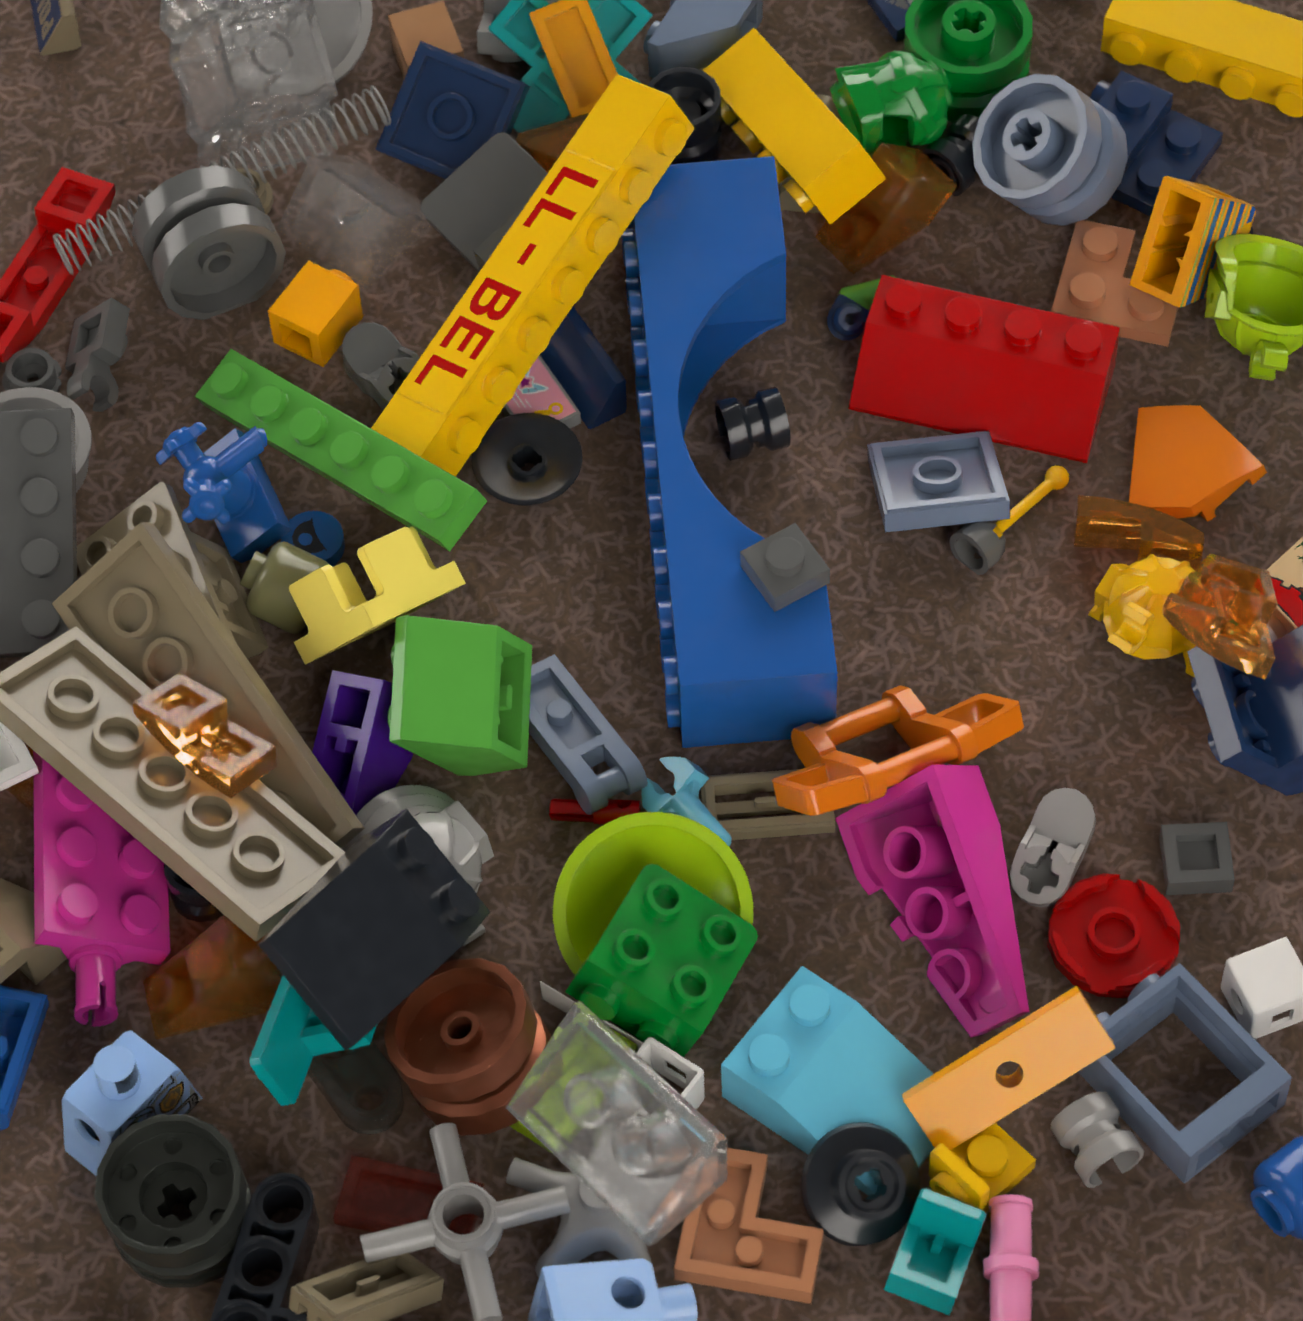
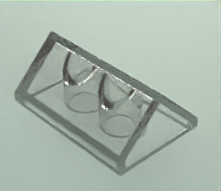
(620, 1126)

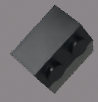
(374, 928)

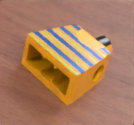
(1183, 239)

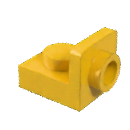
(979, 1167)

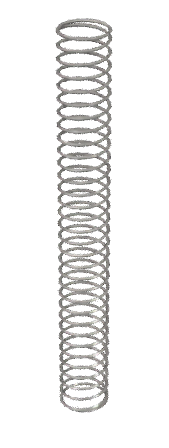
(100, 232)

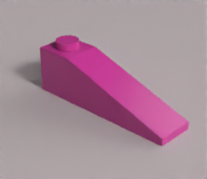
(945, 870)

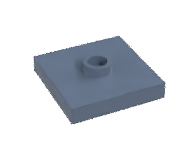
(938, 481)

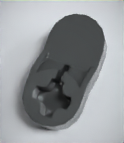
(376, 361)

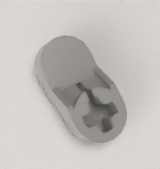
(1063, 818)

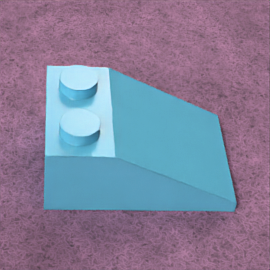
(823, 1065)

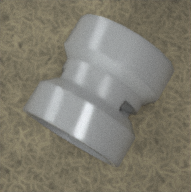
(1095, 1136)

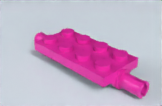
(94, 893)

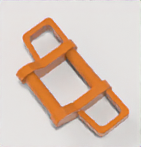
(842, 779)

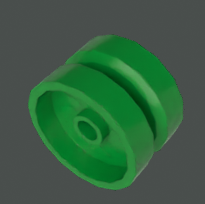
(975, 42)

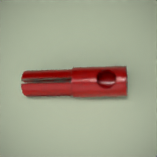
(571, 811)

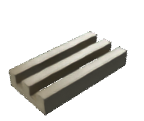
(758, 827)
(368, 1291)

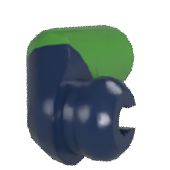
(851, 308)

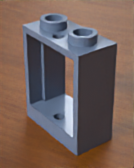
(1229, 1119)

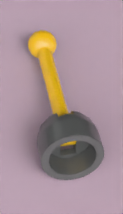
(987, 536)

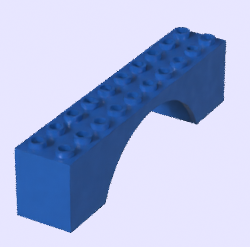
(701, 288)

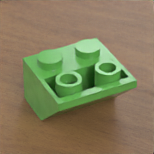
(460, 694)

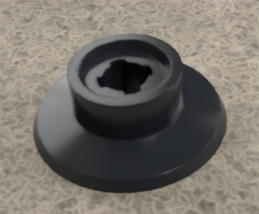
(524, 440)
(835, 1200)

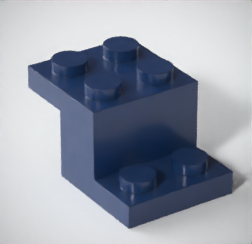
(1255, 719)

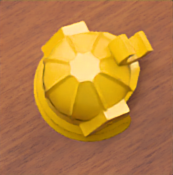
(1132, 604)

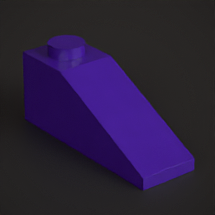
(355, 739)

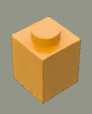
(315, 313)

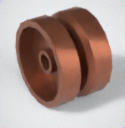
(466, 1044)

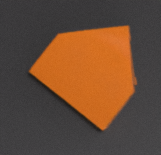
(1187, 462)

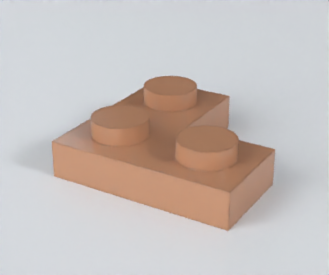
(1097, 290)
(735, 1250)

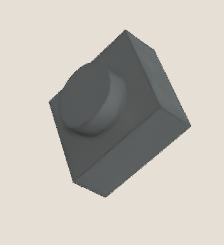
(784, 567)
(1196, 858)

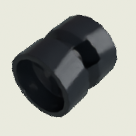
(701, 103)

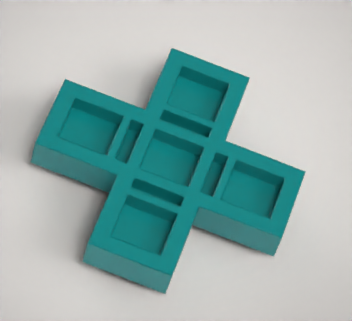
(544, 104)

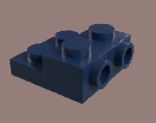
(1156, 137)

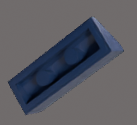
(586, 371)

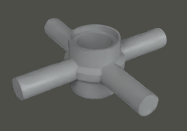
(462, 1198)

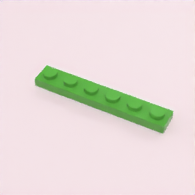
(342, 450)

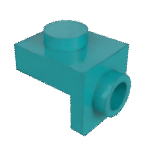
(935, 1251)

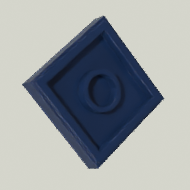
(448, 111)

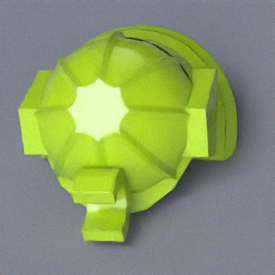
(1258, 299)

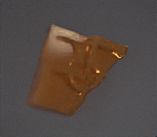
(1227, 613)

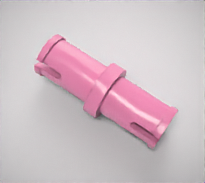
(1010, 1258)

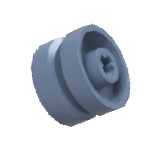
(1049, 149)

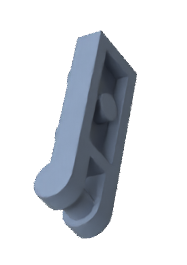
(579, 737)

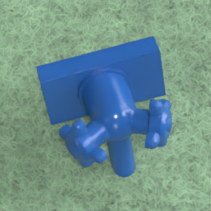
(229, 487)

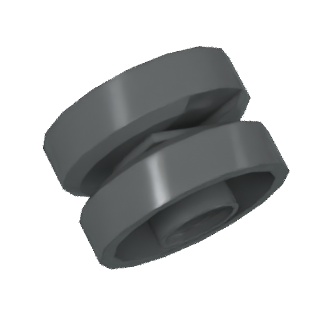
(208, 242)

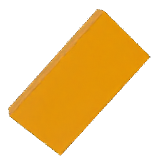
(575, 52)

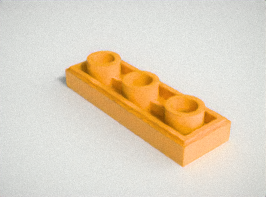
(973, 1096)

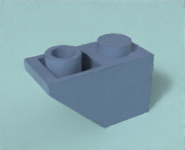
(698, 32)

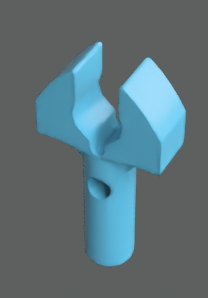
(685, 802)

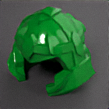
(893, 100)

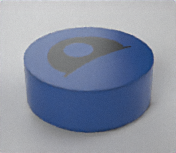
(317, 534)

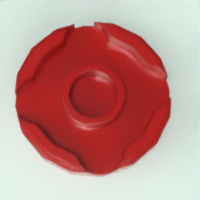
(1109, 957)

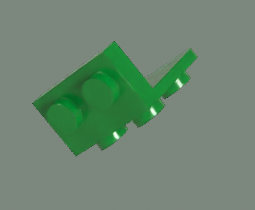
(664, 961)

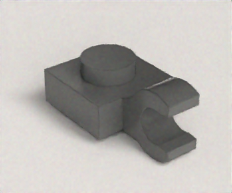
(94, 345)

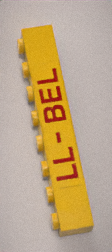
(536, 274)

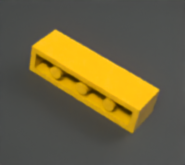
(1214, 43)
(793, 125)

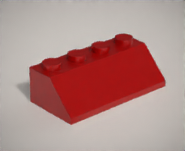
(984, 367)

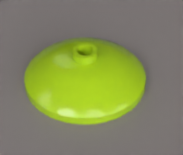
(615, 854)

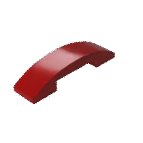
(37, 273)

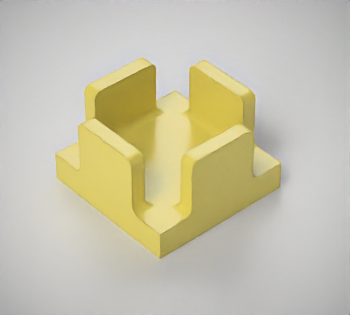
(337, 607)

